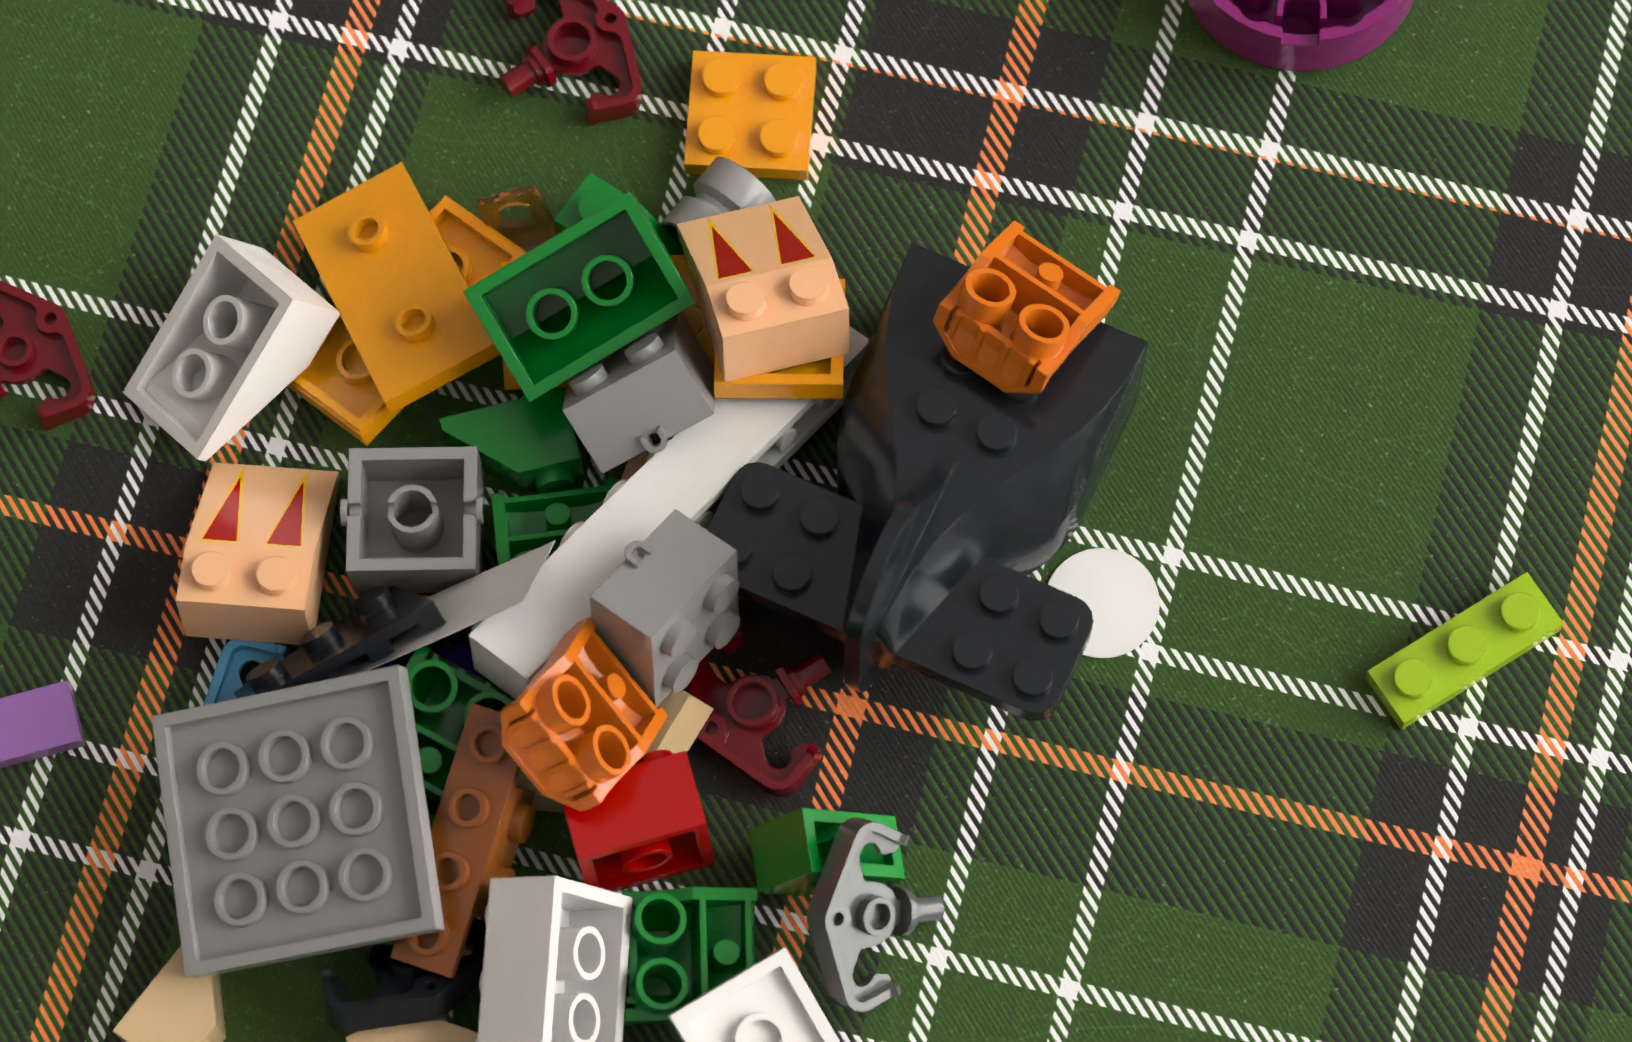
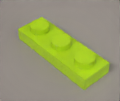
(1464, 650)

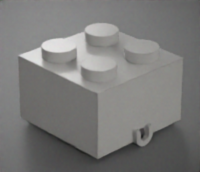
(641, 389)
(413, 517)
(669, 606)

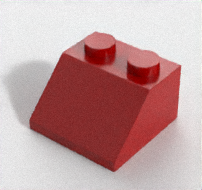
(643, 827)

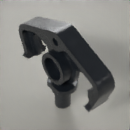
(406, 991)

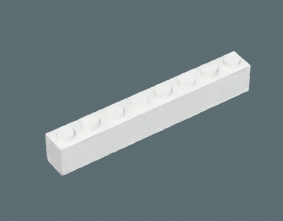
(684, 477)

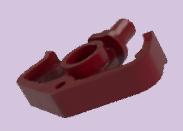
(585, 39)
(37, 340)
(751, 711)

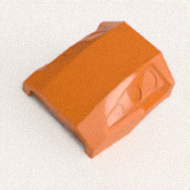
(1020, 312)
(579, 721)

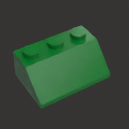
(580, 296)

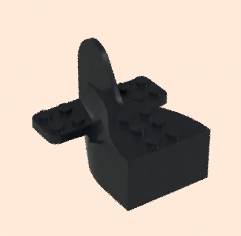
(941, 508)

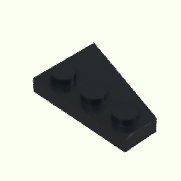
(353, 640)

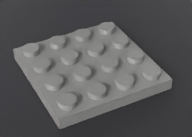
(297, 822)

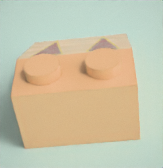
(766, 288)
(257, 553)

